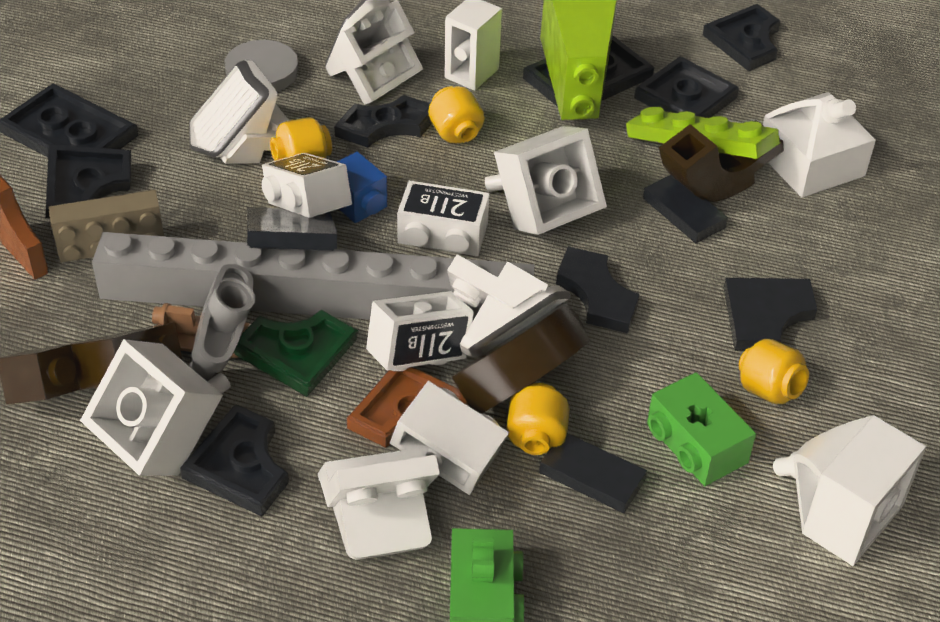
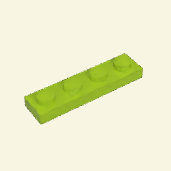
(732, 138)

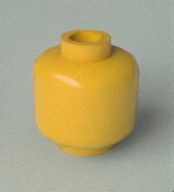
(456, 114)
(300, 137)
(773, 371)
(538, 417)

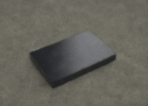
(623, 72)
(65, 119)
(288, 230)

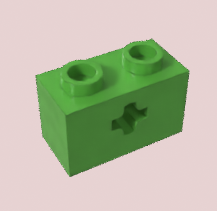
(700, 429)

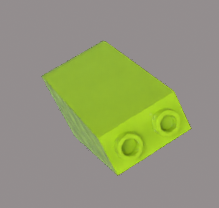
(577, 52)

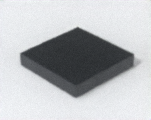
(688, 88)

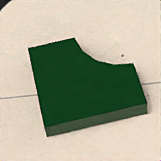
(296, 351)

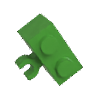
(484, 576)

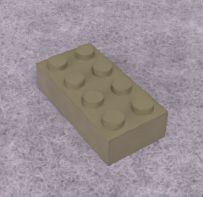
(81, 224)

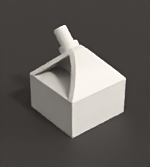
(820, 143)
(549, 179)
(152, 407)
(852, 483)

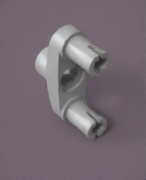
(222, 320)

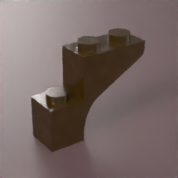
(72, 366)

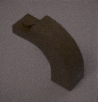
(704, 171)
(521, 359)

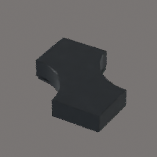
(371, 123)
(589, 279)

